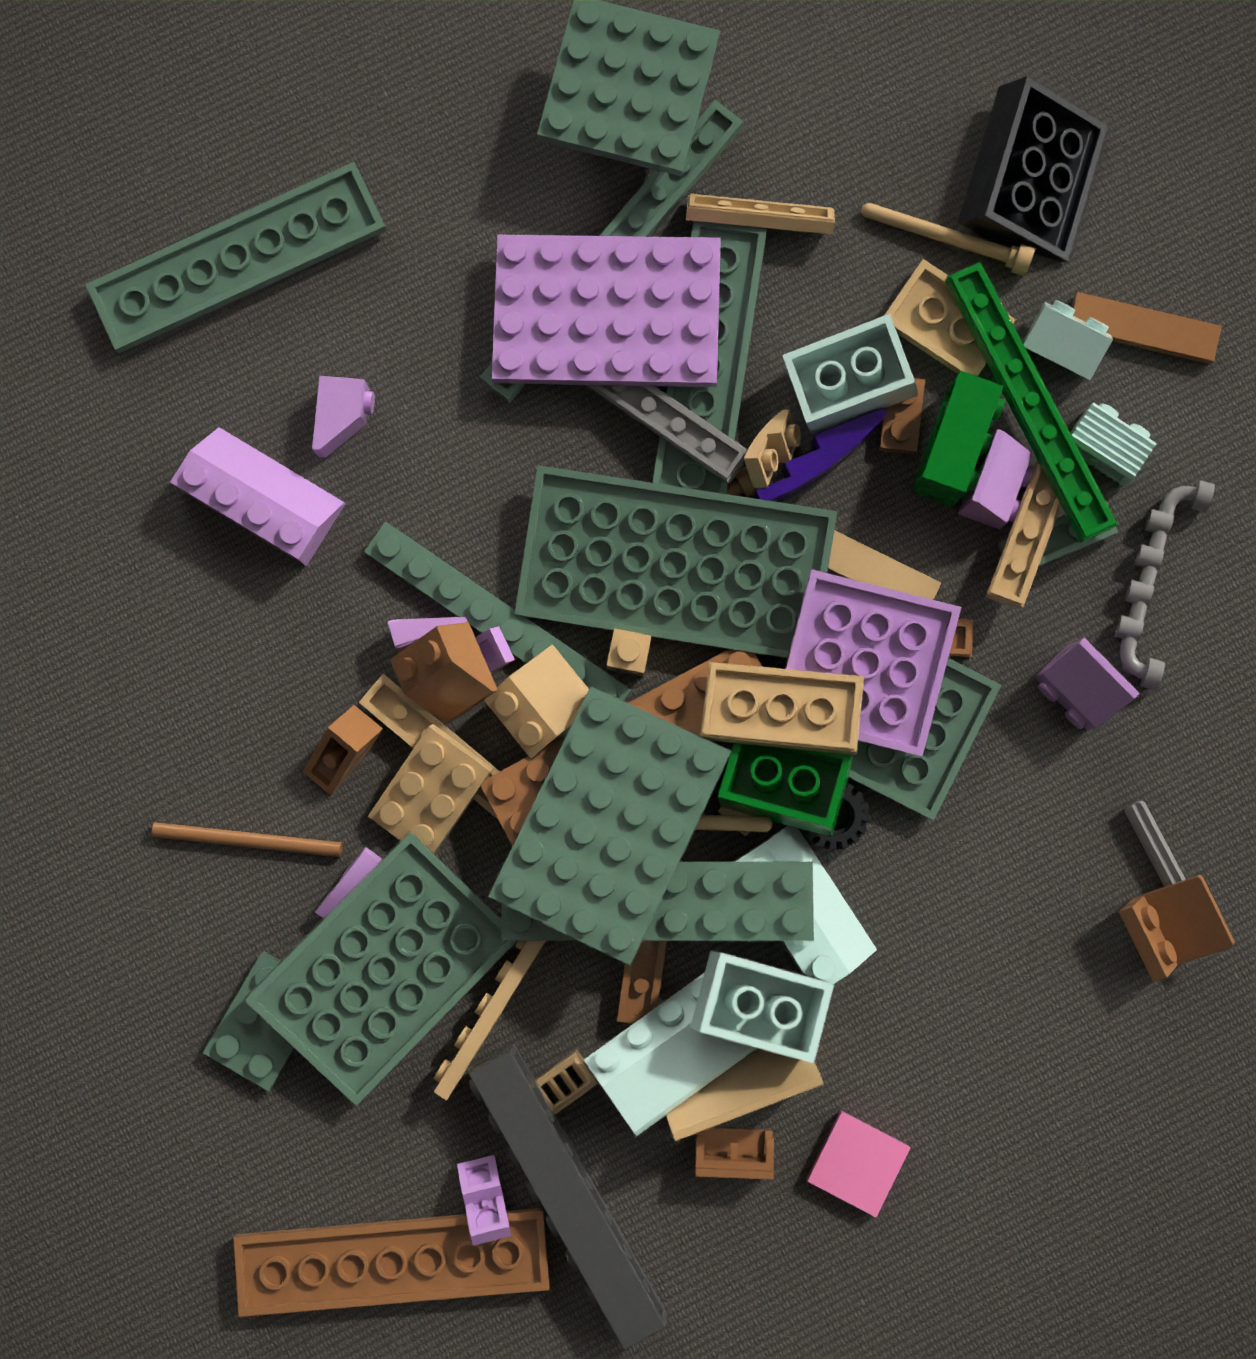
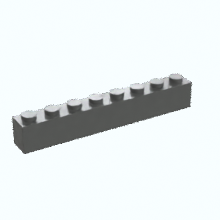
(568, 1196)

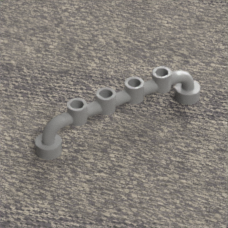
(1141, 591)

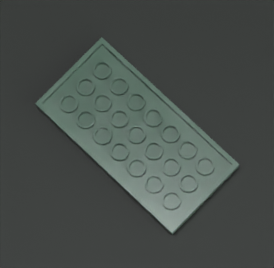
(670, 560)

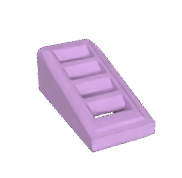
(407, 631)

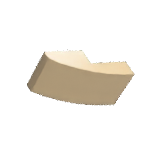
(772, 446)

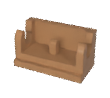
(734, 1153)

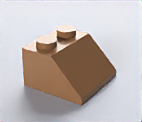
(445, 671)

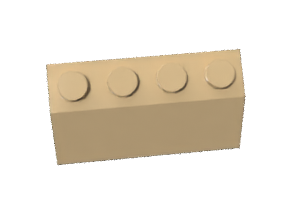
(745, 1087)

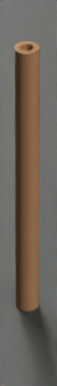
(247, 839)

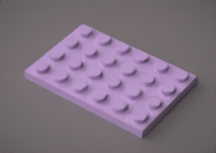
(606, 310)

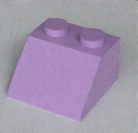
(1000, 478)
(1085, 685)

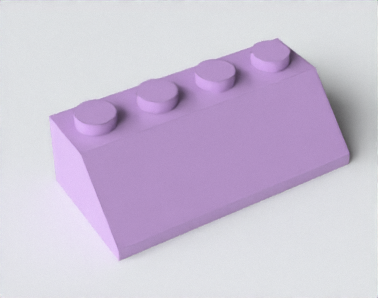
(258, 494)

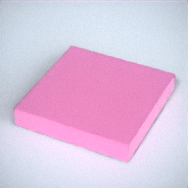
(858, 1163)

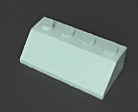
(838, 936)
(662, 1060)

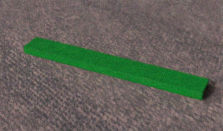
(1031, 402)

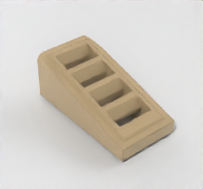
(577, 1062)

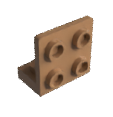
(1175, 925)

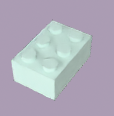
(850, 374)
(762, 1006)

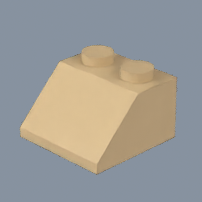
(539, 701)

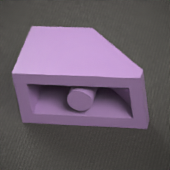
(340, 412)

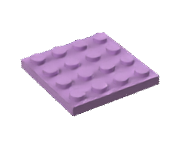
(886, 637)

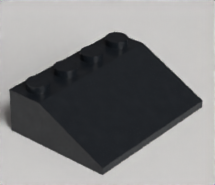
(1033, 170)

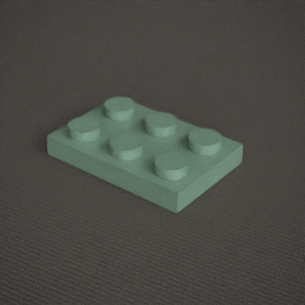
(246, 1040)

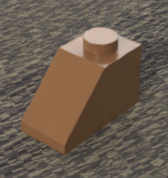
(342, 749)

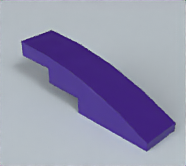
(829, 450)

